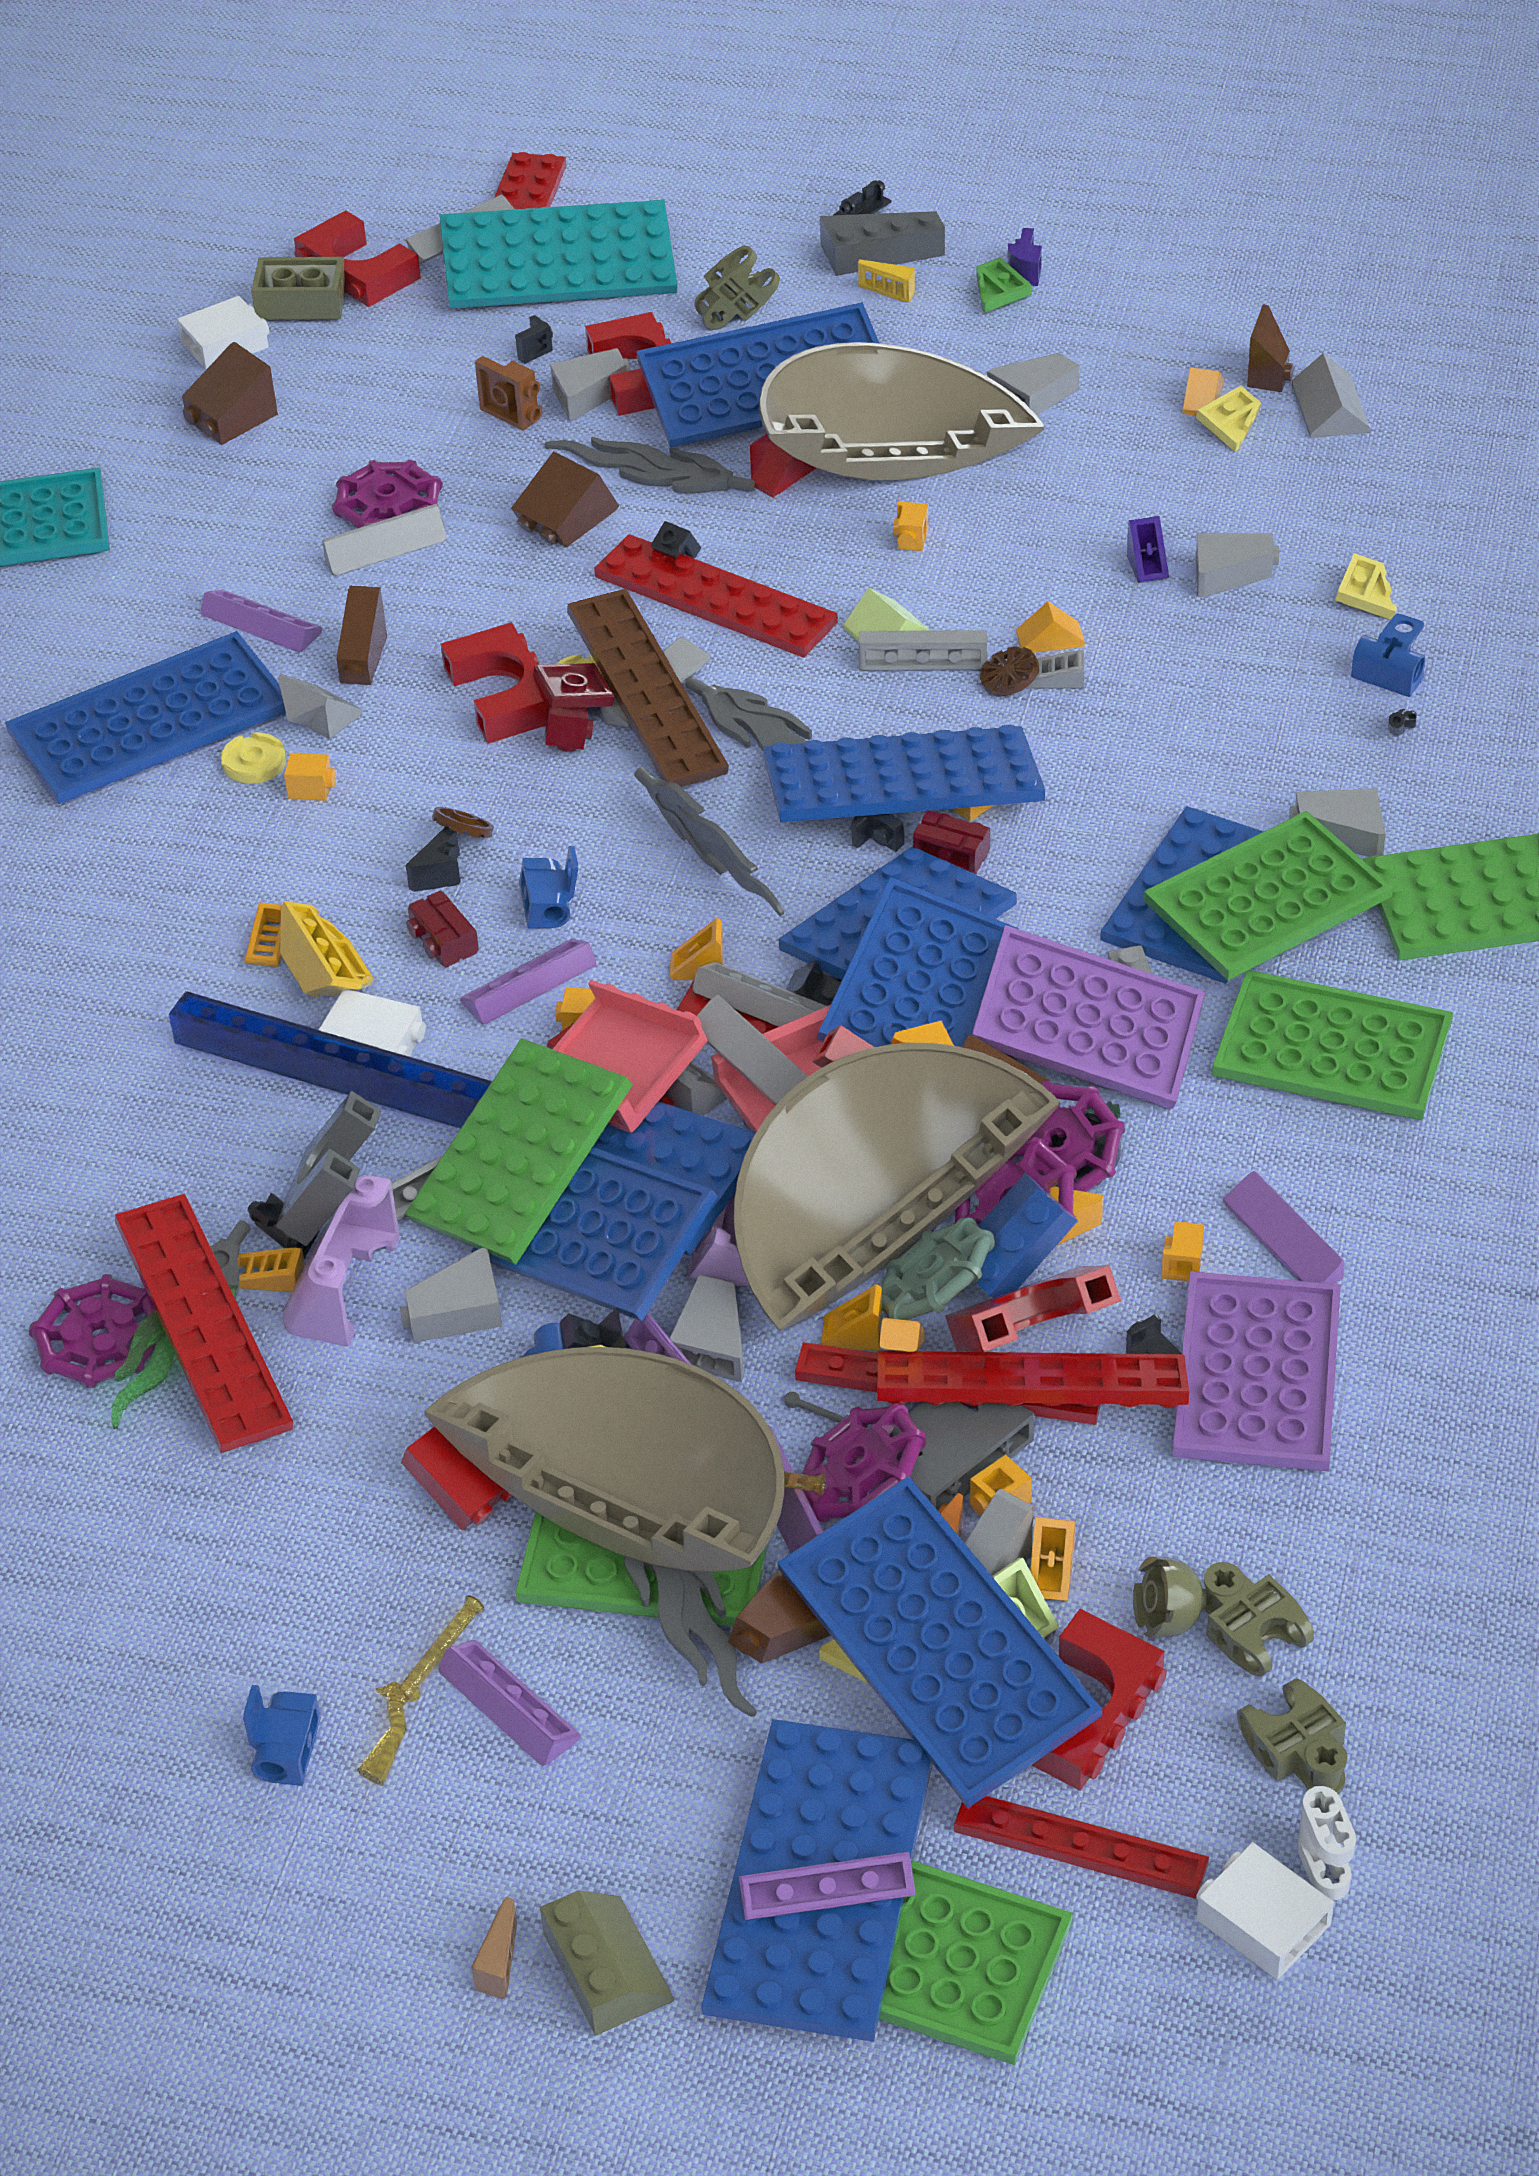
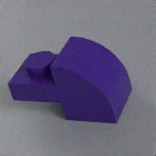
(1026, 257)

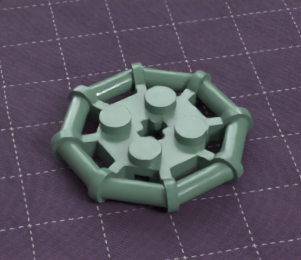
(935, 1269)

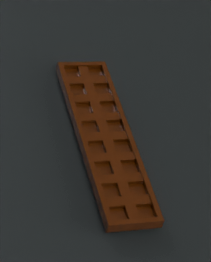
(647, 688)

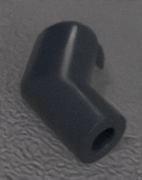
(1401, 719)

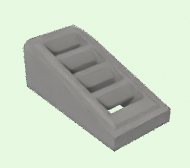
(1060, 671)

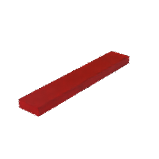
(1083, 1845)

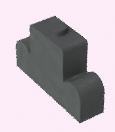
(964, 1444)

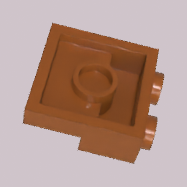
(508, 392)

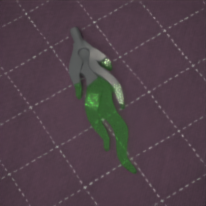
(151, 1332)

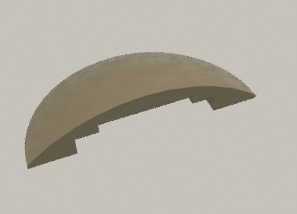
(889, 412)
(870, 1162)
(625, 1452)

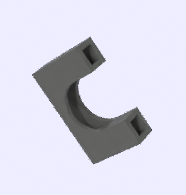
(326, 1170)

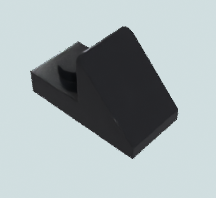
(436, 863)
(813, 984)
(584, 1333)

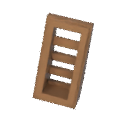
(494, 1960)

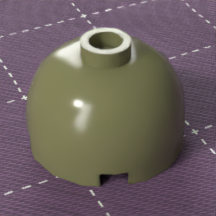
(1168, 1597)

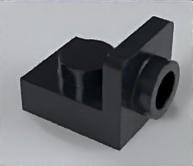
(534, 341)
(673, 540)
(882, 828)
(1146, 1338)

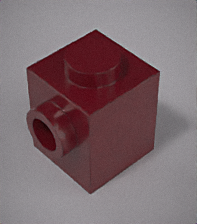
(568, 728)

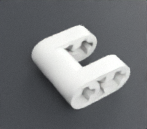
(1321, 1833)

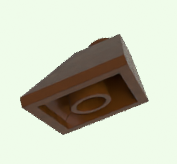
(1268, 355)

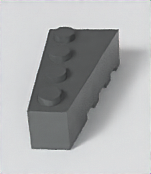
(881, 238)

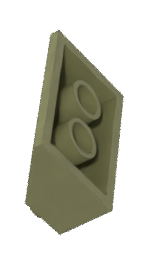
(299, 288)
(603, 1958)

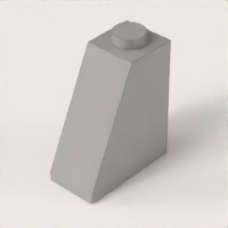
(584, 380)
(1039, 381)
(1233, 560)
(1349, 815)
(453, 1300)
(711, 1330)
(1002, 1532)

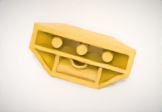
(319, 953)

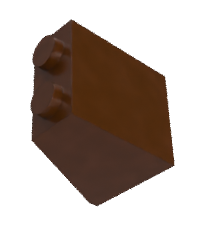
(231, 395)
(563, 501)

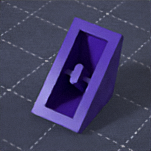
(1147, 549)

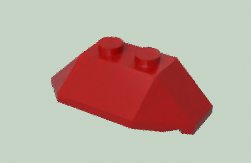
(774, 467)

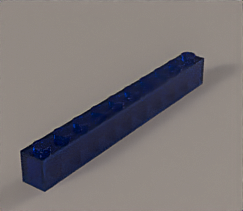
(326, 1059)

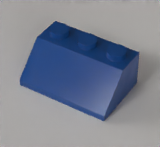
(1025, 1231)

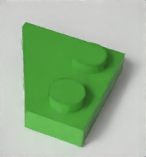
(1000, 284)

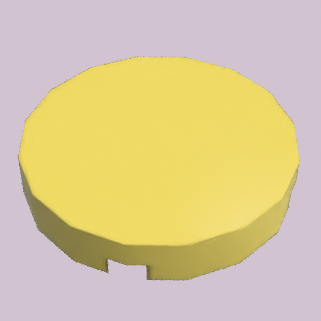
(253, 758)

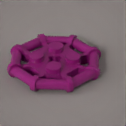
(382, 494)
(1080, 1134)
(1005, 1178)
(82, 1321)
(878, 1451)

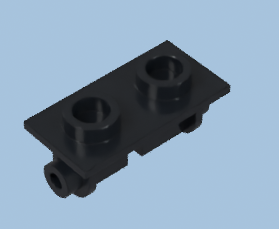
(867, 202)
(266, 1216)

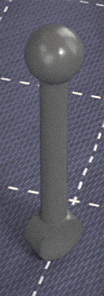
(793, 1400)

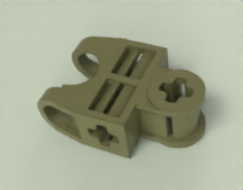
(736, 287)
(1249, 1615)
(1300, 1740)

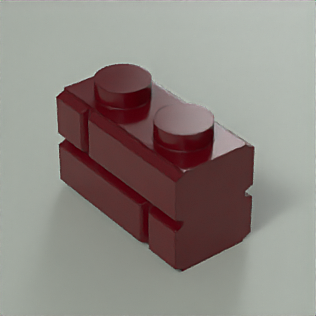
(953, 840)
(442, 929)

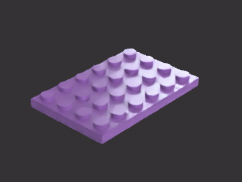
(1088, 1017)
(1259, 1371)

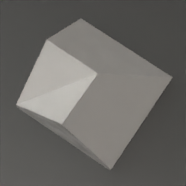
(316, 707)

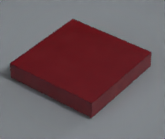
(573, 685)

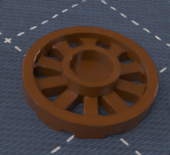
(1002, 673)
(462, 821)

